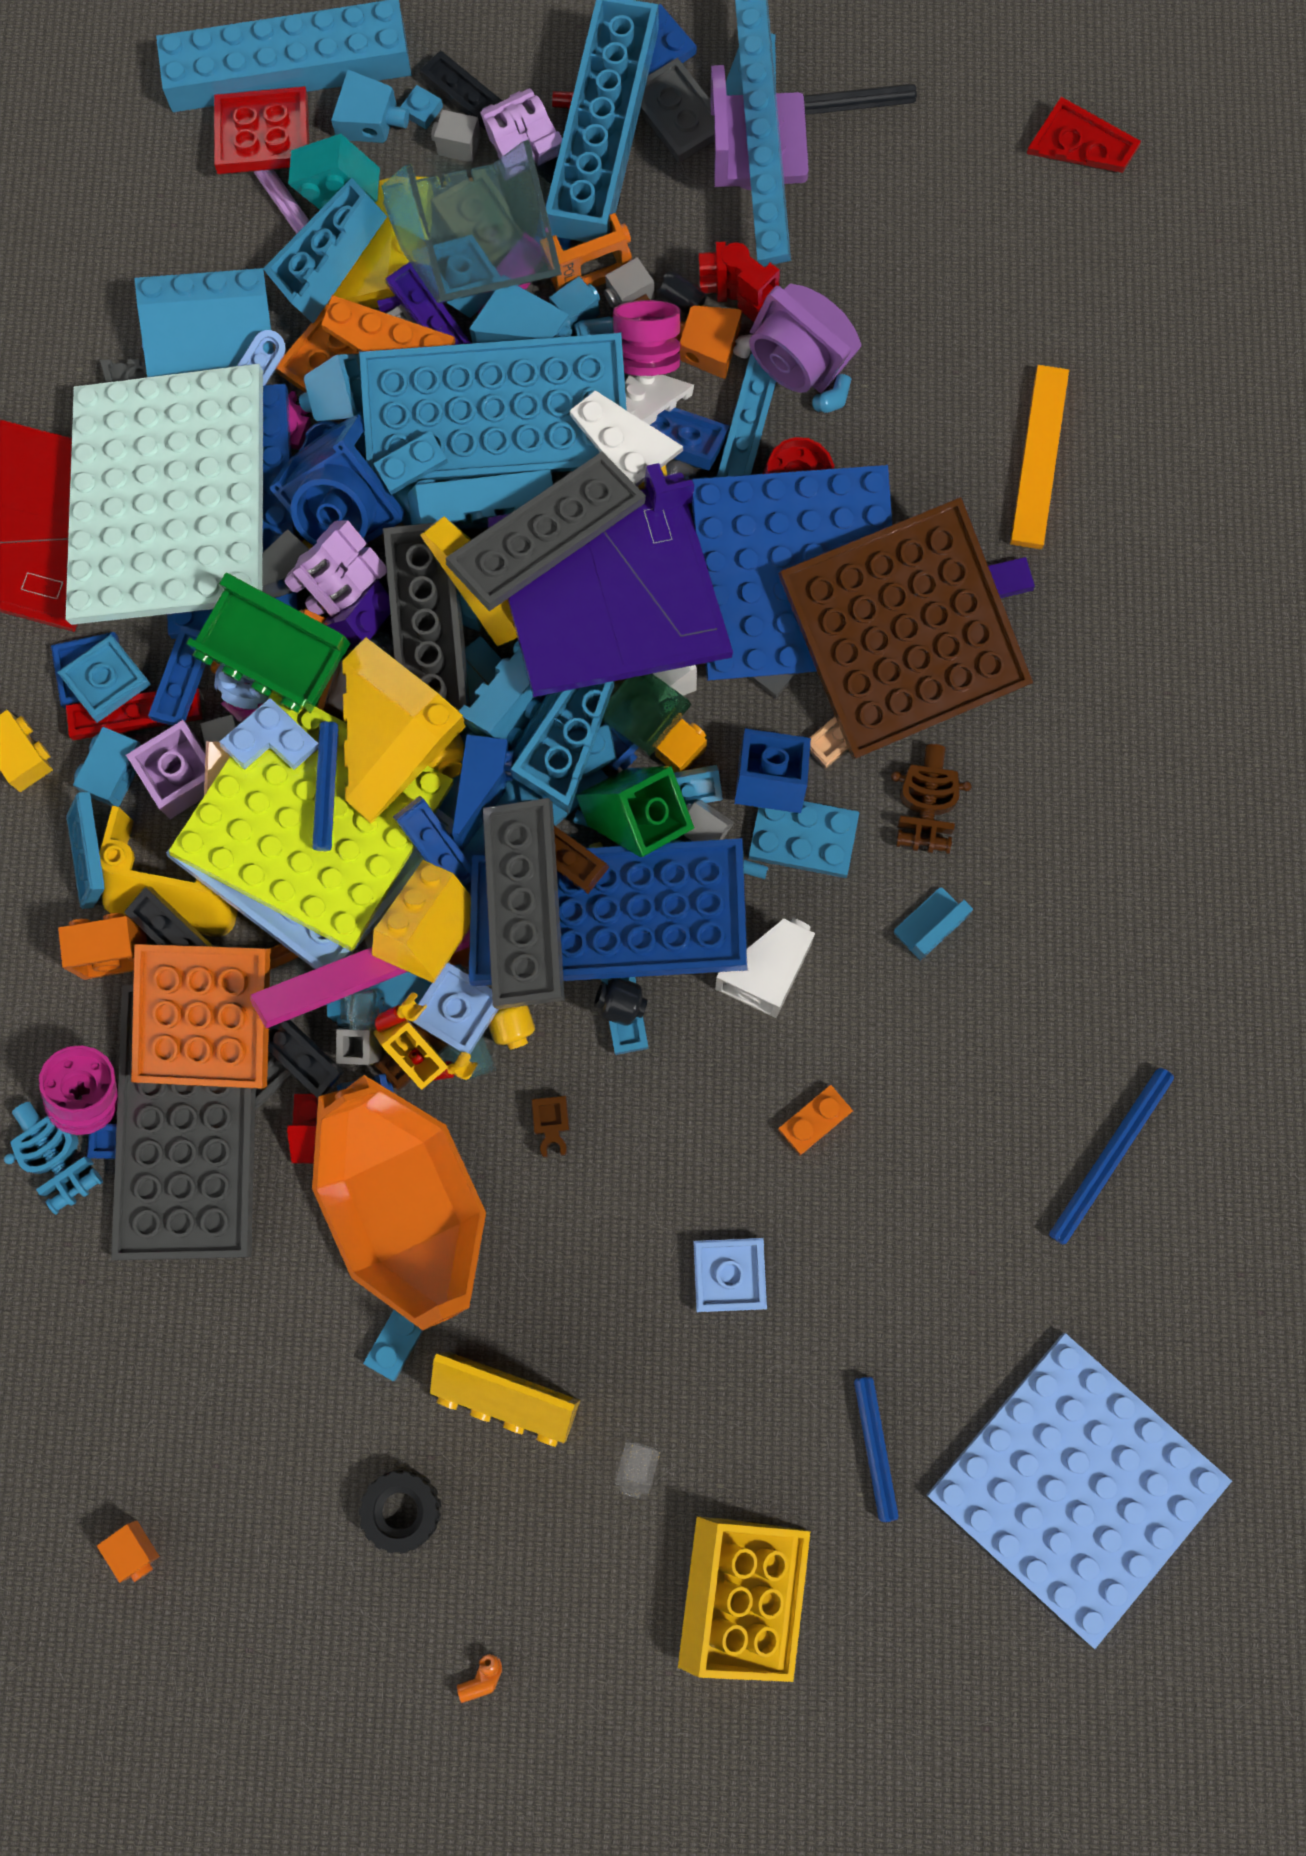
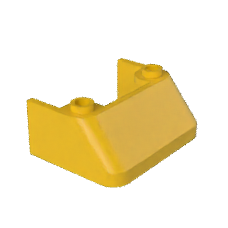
(192, 900)

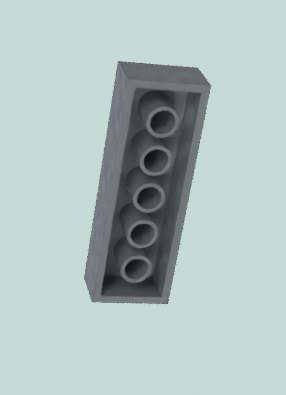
(425, 615)

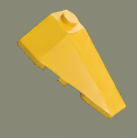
(444, 539)

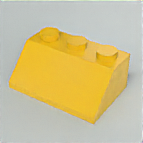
(424, 923)

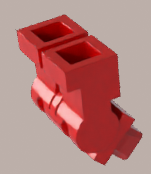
(737, 277)

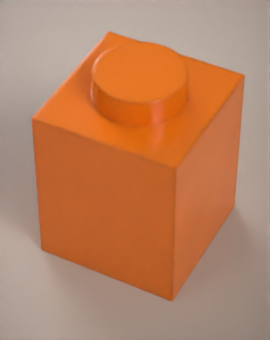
(129, 1552)

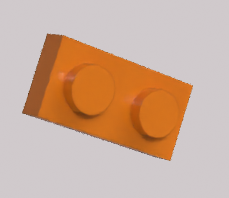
(815, 1120)

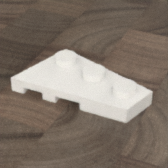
(623, 436)

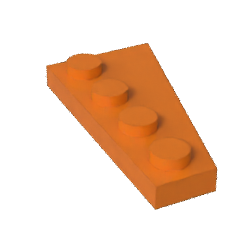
(374, 330)

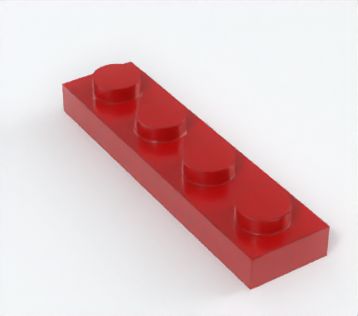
(128, 717)

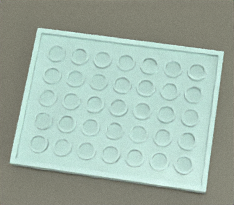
(164, 493)

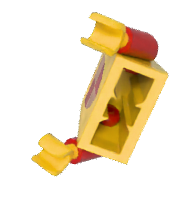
(412, 1050)

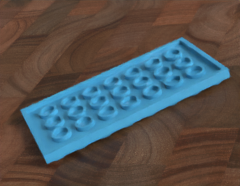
(490, 402)

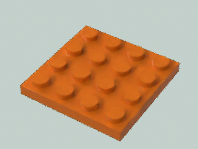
(198, 1016)

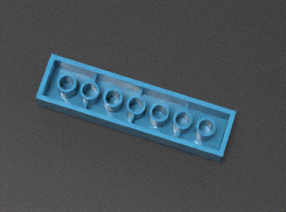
(283, 53)
(602, 118)

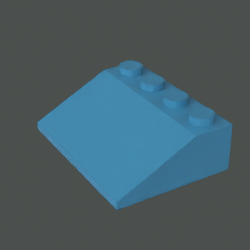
(201, 319)

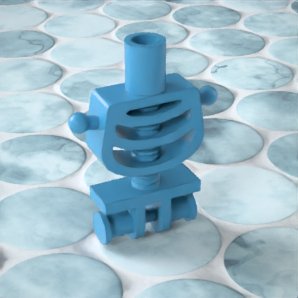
(39, 1134)

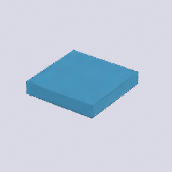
(104, 678)

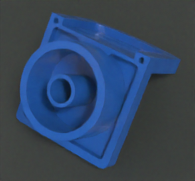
(333, 484)

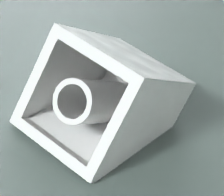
(771, 967)

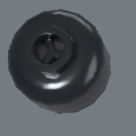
(620, 1001)

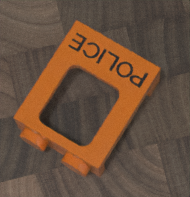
(572, 259)

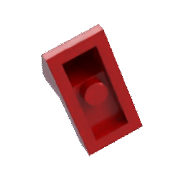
(303, 1129)

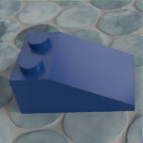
(481, 785)

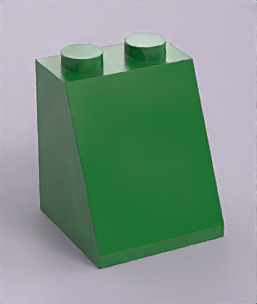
(637, 808)

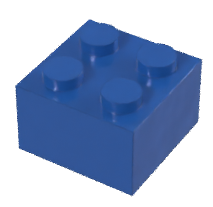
(772, 770)

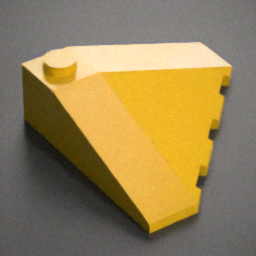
(391, 728)

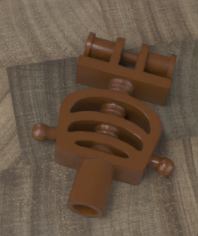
(931, 777)

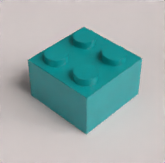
(327, 165)

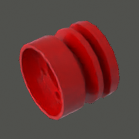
(798, 455)

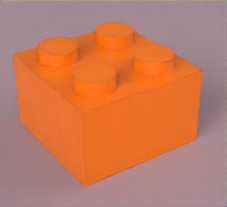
(100, 946)

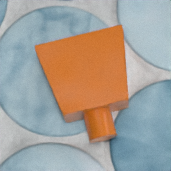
(709, 338)

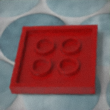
(259, 129)

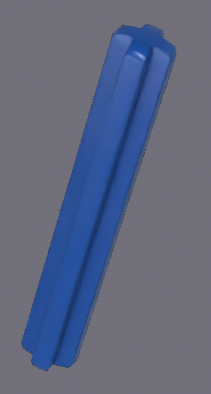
(325, 786)
(876, 1449)

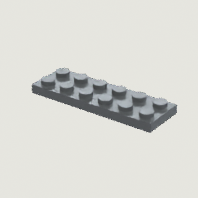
(545, 531)
(523, 904)

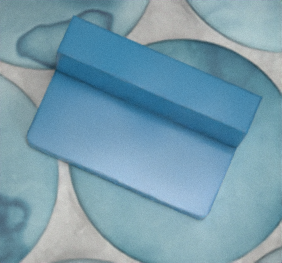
(932, 923)

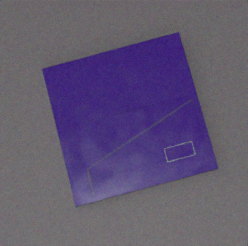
(621, 606)

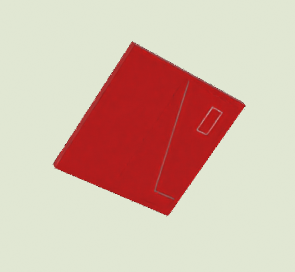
(34, 523)

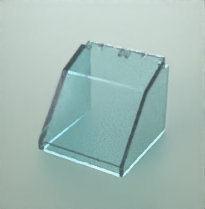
(476, 231)

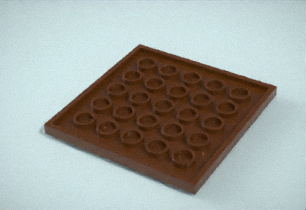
(905, 627)

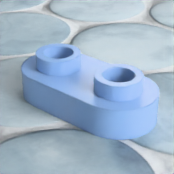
(256, 354)

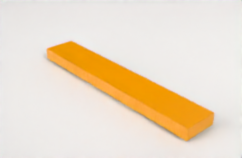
(1039, 457)

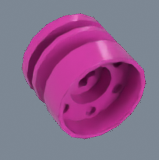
(648, 336)
(76, 1073)

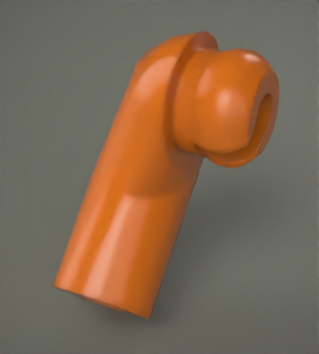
(485, 1679)

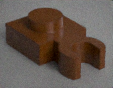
(551, 1118)

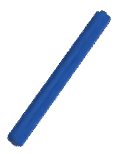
(1111, 1156)

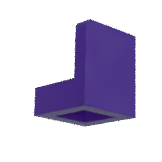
(667, 490)

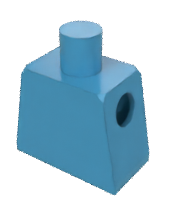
(367, 110)
(334, 389)

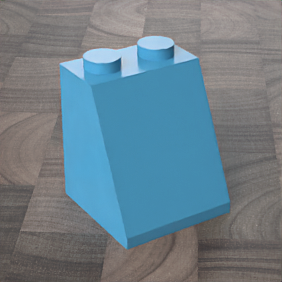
(518, 316)

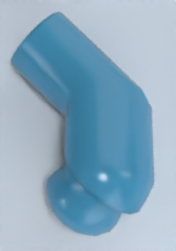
(834, 398)

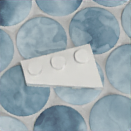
(653, 394)

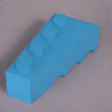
(326, 249)
(474, 500)
(505, 703)
(562, 744)

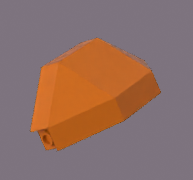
(397, 1201)

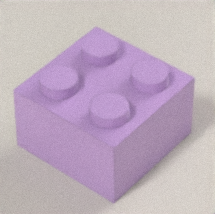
(172, 768)

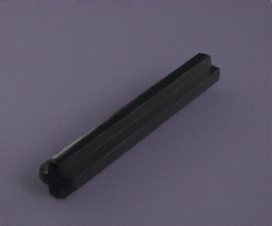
(860, 99)

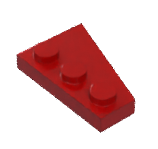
(1083, 139)

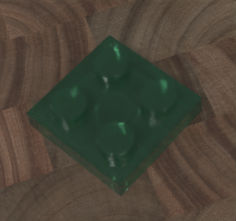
(645, 711)

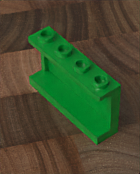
(269, 645)

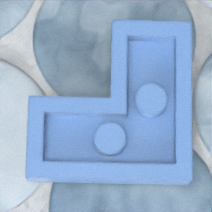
(267, 729)

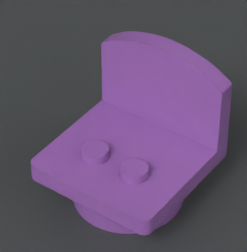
(731, 147)
(802, 338)

